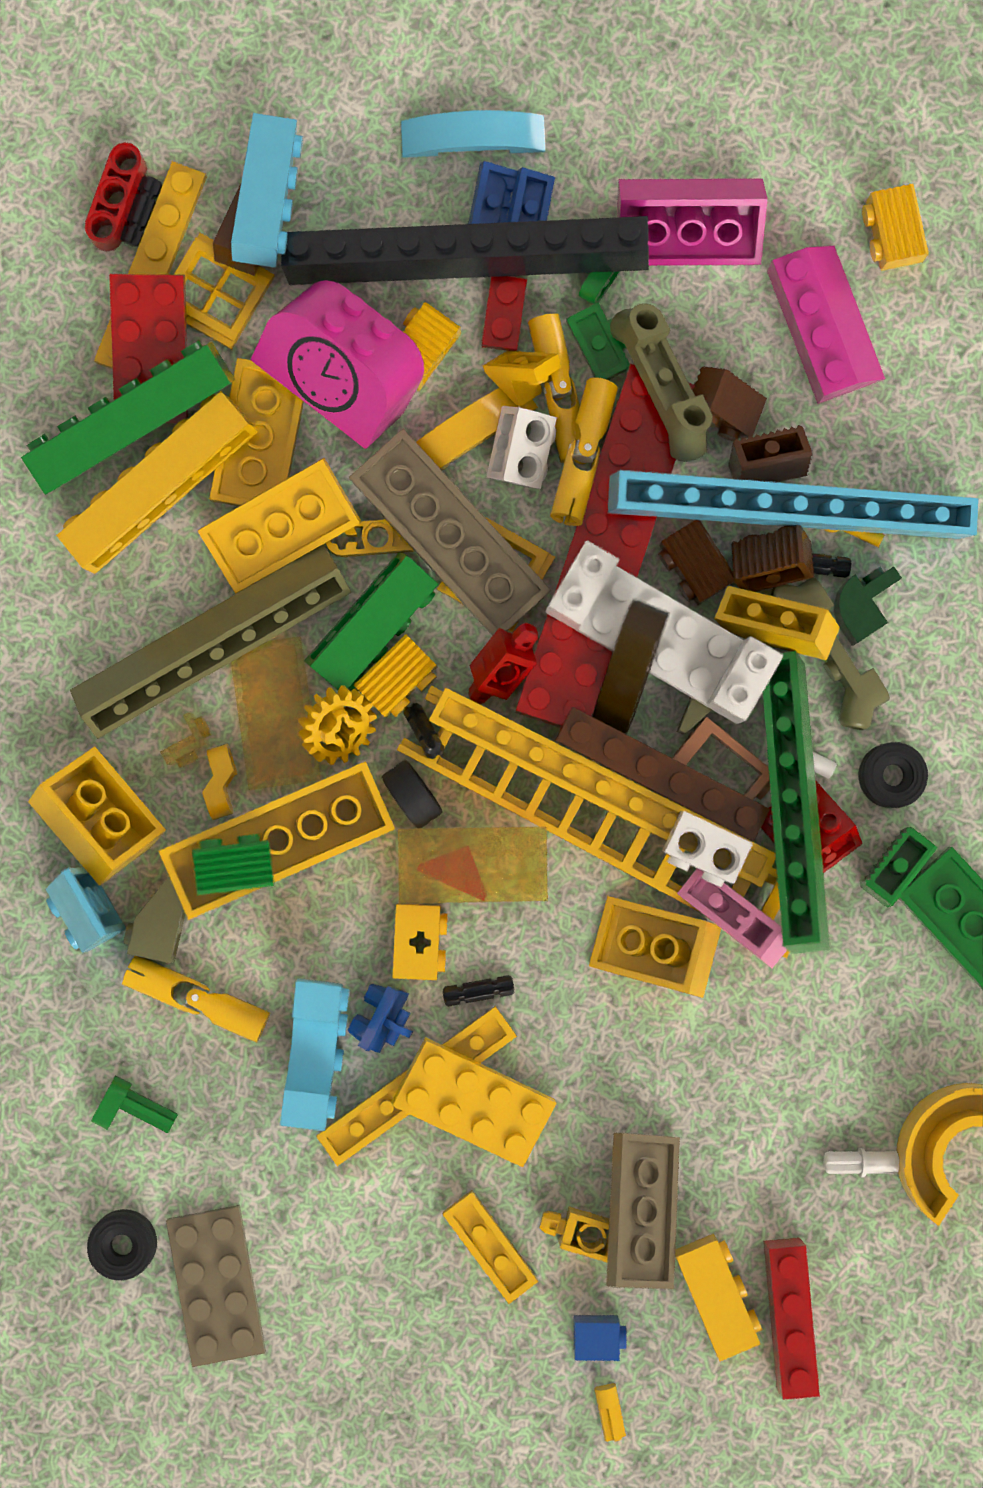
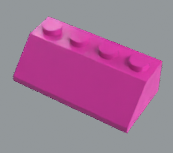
(698, 219)
(824, 322)

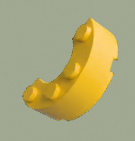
(924, 1142)

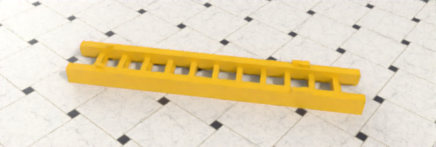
(627, 863)

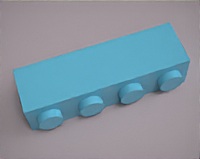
(264, 190)

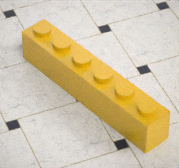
(156, 482)

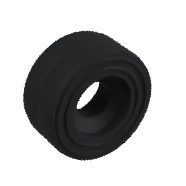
(913, 769)
(412, 794)
(118, 1266)

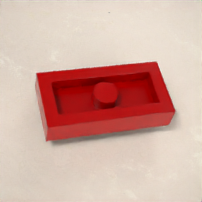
(504, 313)

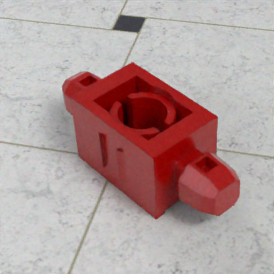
(503, 663)

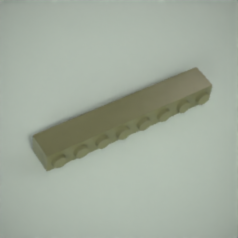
(209, 641)

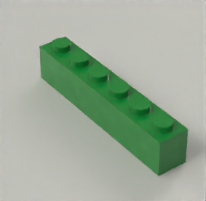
(128, 417)

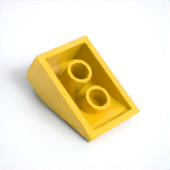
(655, 946)

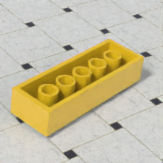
(300, 832)

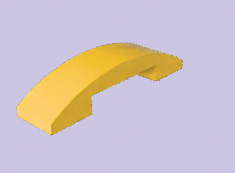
(467, 428)

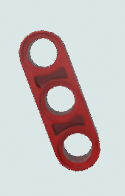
(113, 181)

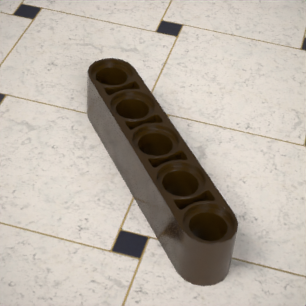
(630, 665)

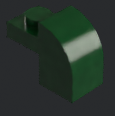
(854, 604)

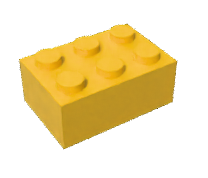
(96, 815)

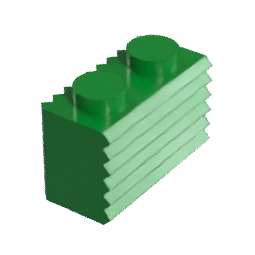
(232, 866)
(898, 866)

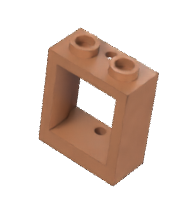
(702, 732)

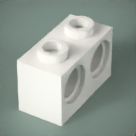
(513, 445)
(709, 841)

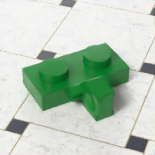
(597, 344)

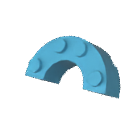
(314, 1053)

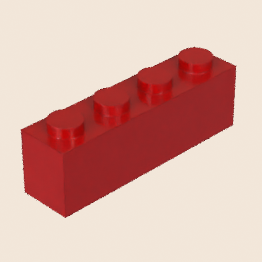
(791, 1318)

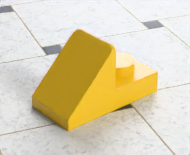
(521, 373)

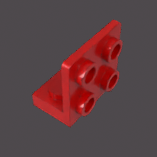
(837, 831)

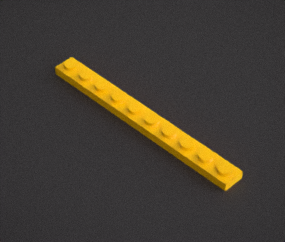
(583, 778)

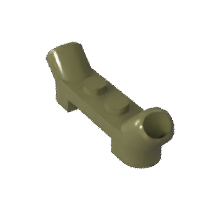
(683, 414)
(862, 691)

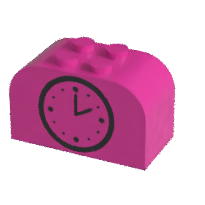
(342, 360)

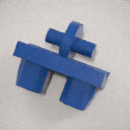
(387, 1020)

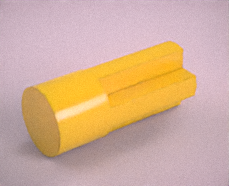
(610, 1412)

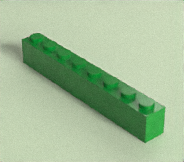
(795, 808)

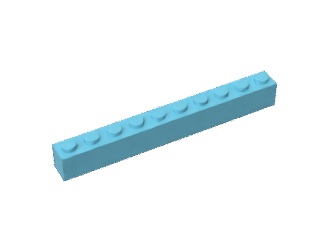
(791, 505)

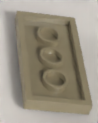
(643, 1211)
(215, 1286)

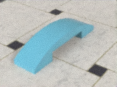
(473, 132)

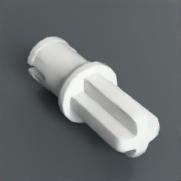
(861, 1162)

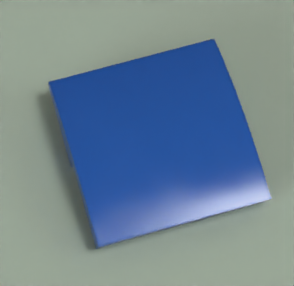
(493, 191)

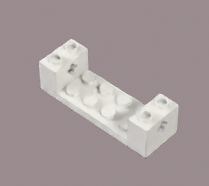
(692, 652)

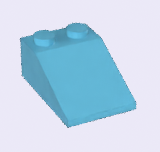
(84, 909)

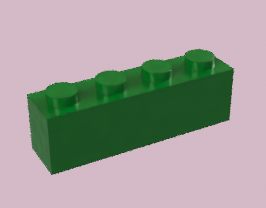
(372, 622)

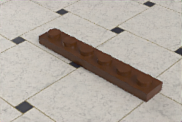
(662, 774)

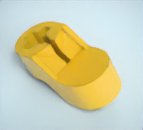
(216, 792)

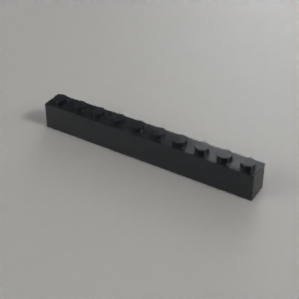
(467, 250)

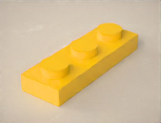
(490, 1246)

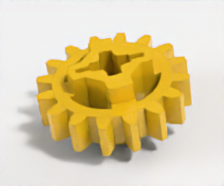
(337, 725)

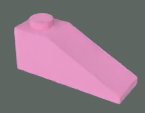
(735, 917)

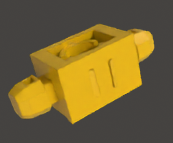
(554, 1224)

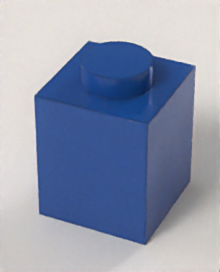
(598, 1338)

